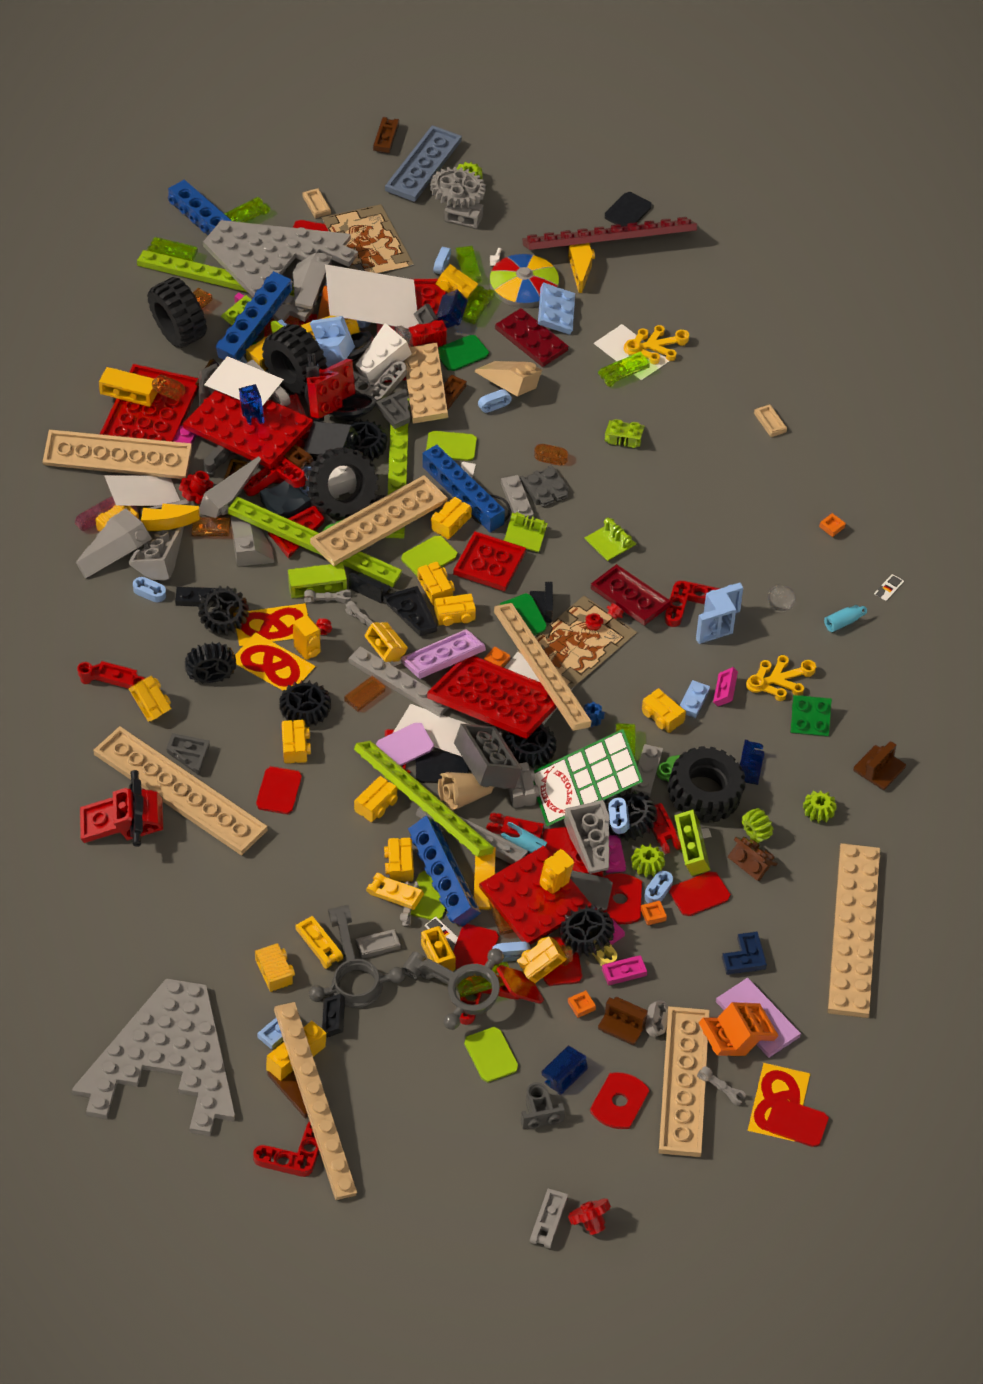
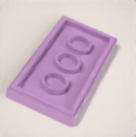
(443, 654)
(748, 993)

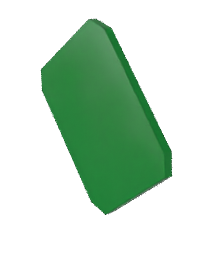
(462, 352)
(529, 612)

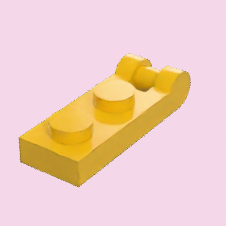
(395, 891)
(319, 941)

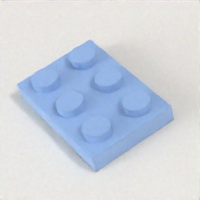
(556, 308)

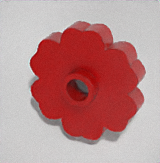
(195, 486)
(591, 1215)

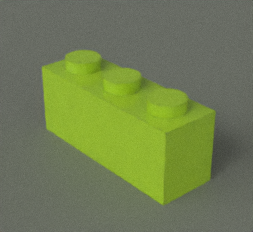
(317, 578)
(692, 842)

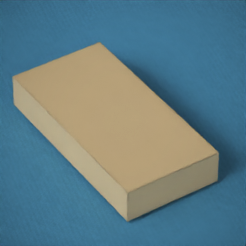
(316, 203)
(770, 420)

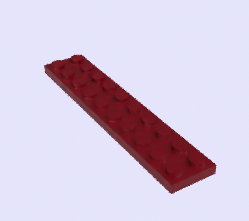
(616, 232)

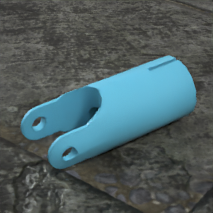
(844, 617)
(526, 840)

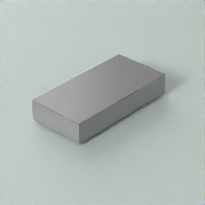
(378, 943)

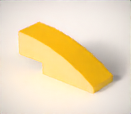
(169, 517)
(483, 870)

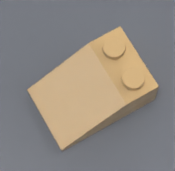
(512, 376)

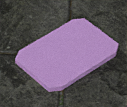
(406, 744)

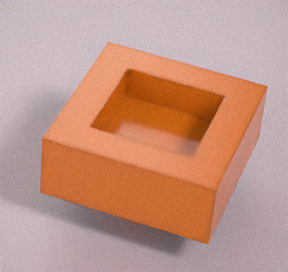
(832, 525)
(497, 657)
(653, 913)
(581, 1004)

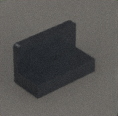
(368, 586)
(544, 601)

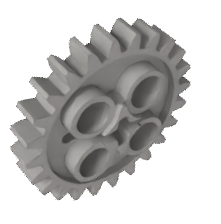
(457, 187)

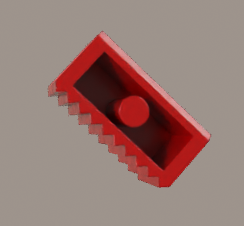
(428, 333)

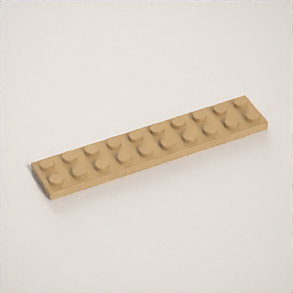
(181, 790)
(854, 931)

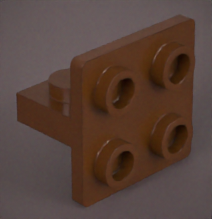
(880, 765)
(751, 858)
(623, 1020)

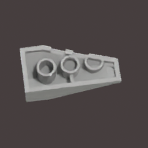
(310, 279)
(220, 497)
(118, 538)
(250, 543)
(159, 555)
(589, 832)

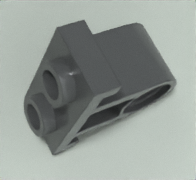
(541, 1108)

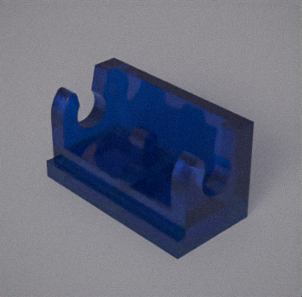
(452, 308)
(251, 403)
(752, 761)
(565, 1069)

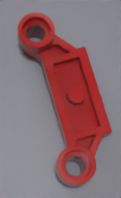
(108, 673)

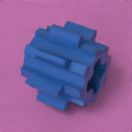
(594, 712)

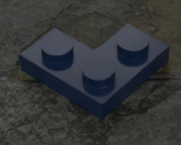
(748, 958)

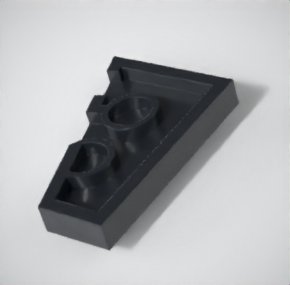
(412, 610)

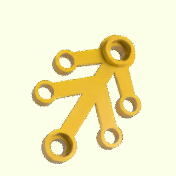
(634, 345)
(758, 683)

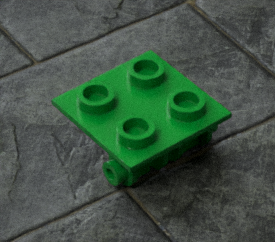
(811, 715)

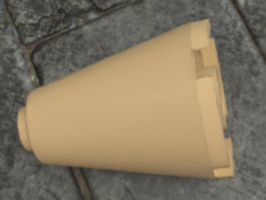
(460, 789)

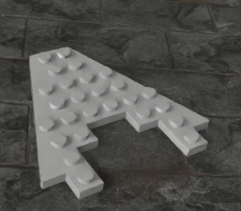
(256, 250)
(170, 1036)

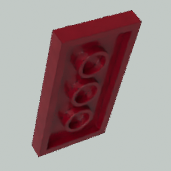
(531, 337)
(630, 594)

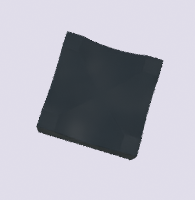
(285, 500)

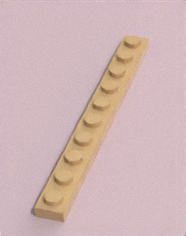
(542, 667)
(315, 1101)

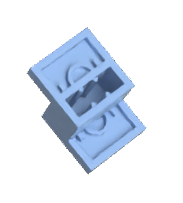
(333, 338)
(719, 613)

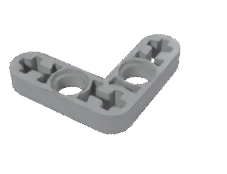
(388, 375)

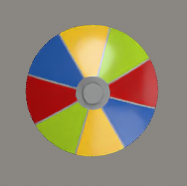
(520, 278)

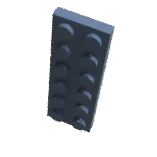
(423, 163)

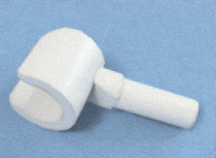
(495, 258)

